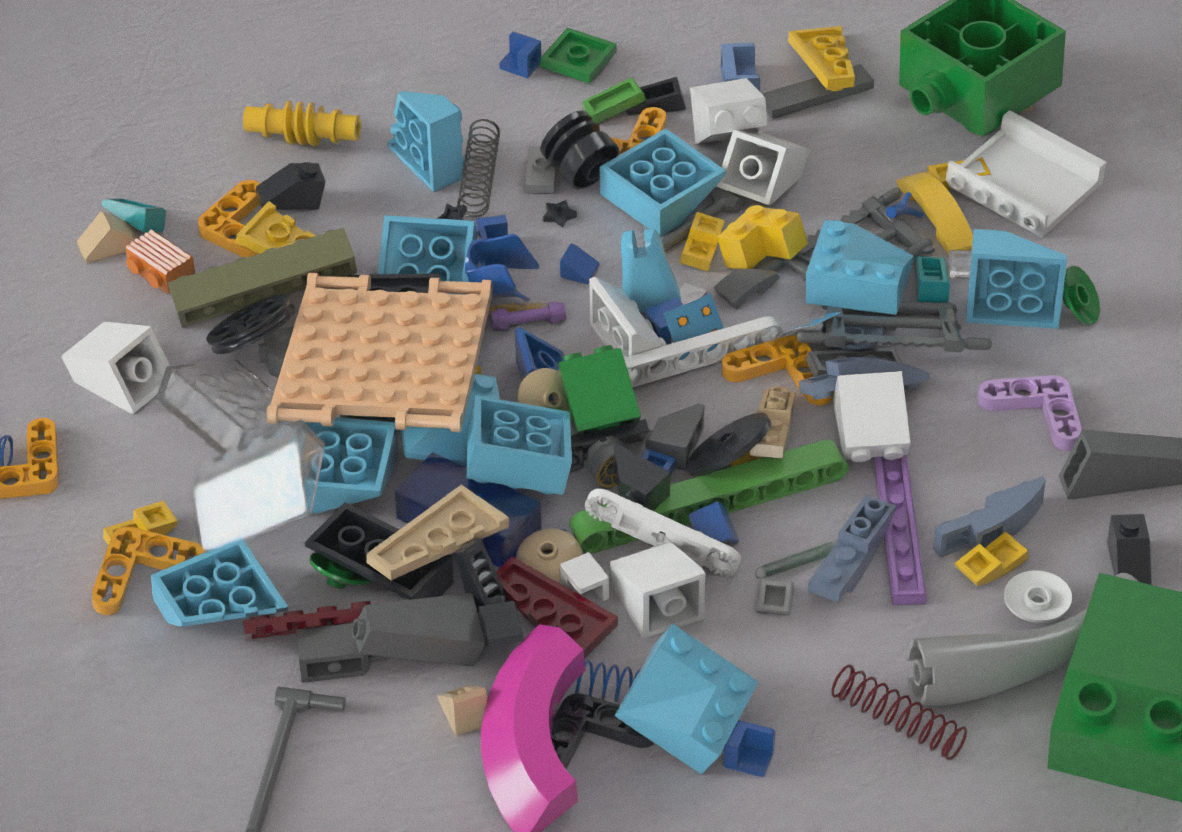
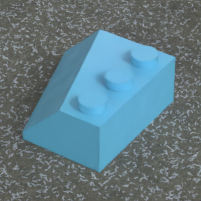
(428, 138)
(216, 587)

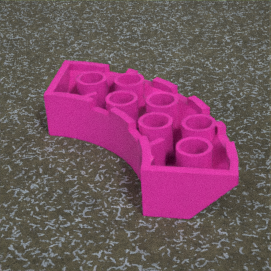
(517, 730)

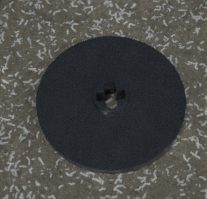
(728, 444)

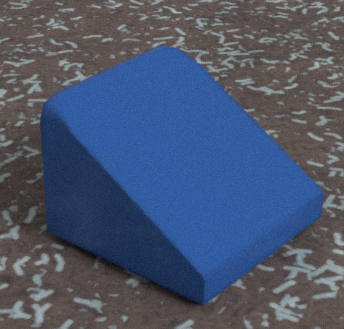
(577, 265)

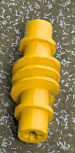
(302, 125)

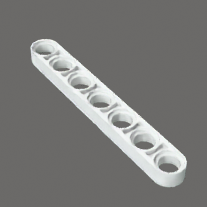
(697, 347)

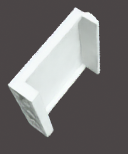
(1032, 176)

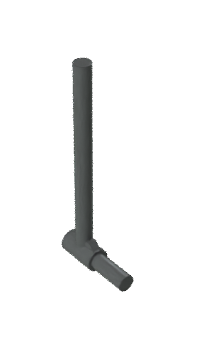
(721, 200)
(291, 702)

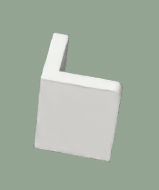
(583, 575)

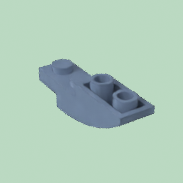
(822, 385)
(1003, 512)
(854, 549)

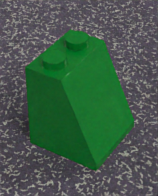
(598, 390)

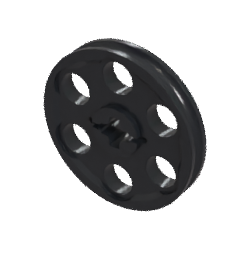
(250, 324)

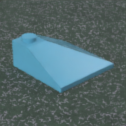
(426, 246)
(421, 442)

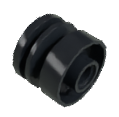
(578, 149)

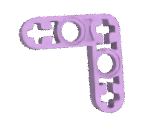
(1047, 399)

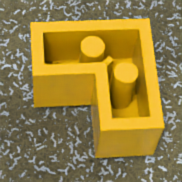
(761, 234)

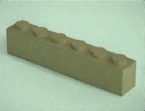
(260, 276)

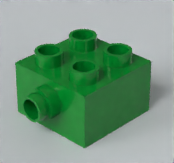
(980, 61)

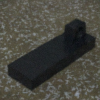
(627, 433)

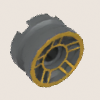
(601, 461)

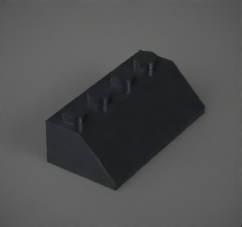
(354, 533)

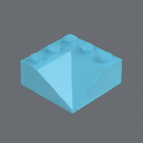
(659, 181)
(856, 270)
(1014, 281)
(519, 445)
(354, 462)
(686, 699)

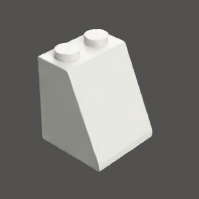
(725, 108)
(761, 165)
(119, 364)
(872, 416)
(659, 588)

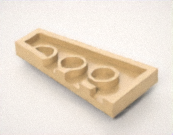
(437, 533)

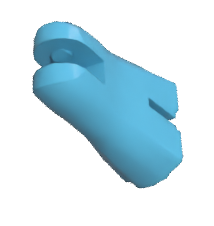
(646, 271)

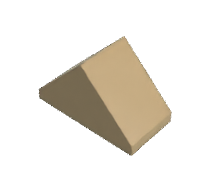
(106, 237)
(464, 707)

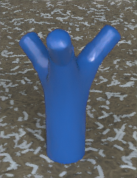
(902, 208)

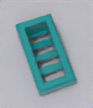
(137, 214)
(931, 279)

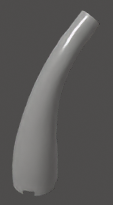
(981, 665)

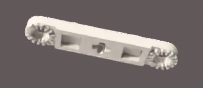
(647, 524)

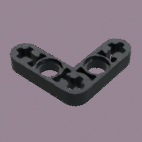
(580, 723)

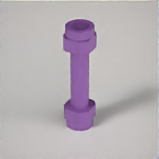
(554, 312)

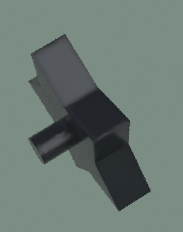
(453, 213)
(559, 213)

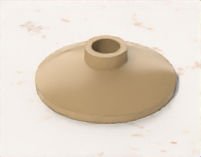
(538, 386)
(560, 542)

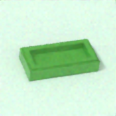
(613, 100)

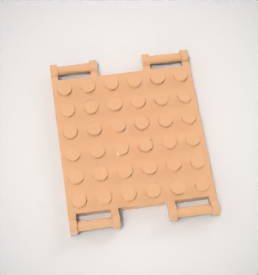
(382, 353)

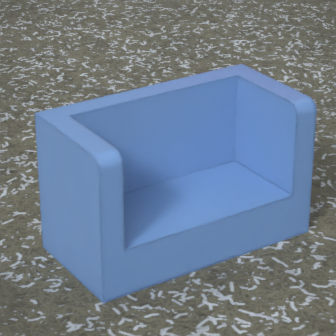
(739, 63)

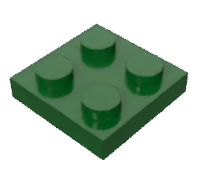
(578, 55)

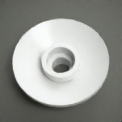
(1038, 596)

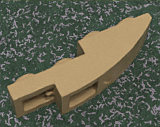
(779, 406)

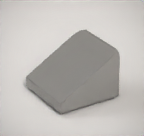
(775, 596)

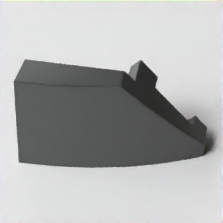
(743, 283)

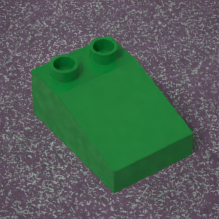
(1124, 691)

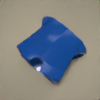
(496, 258)

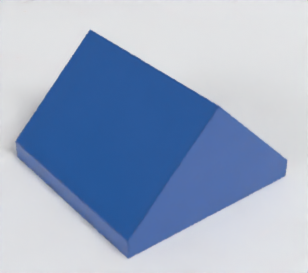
(535, 354)

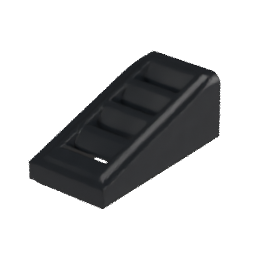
(663, 95)
(486, 581)

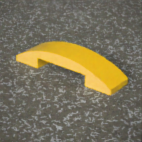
(941, 208)

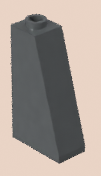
(1120, 463)
(422, 630)

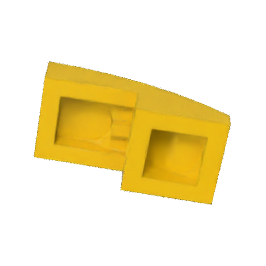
(702, 241)
(152, 518)
(993, 561)

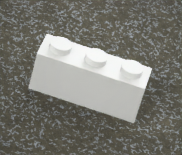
(619, 321)

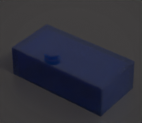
(440, 476)

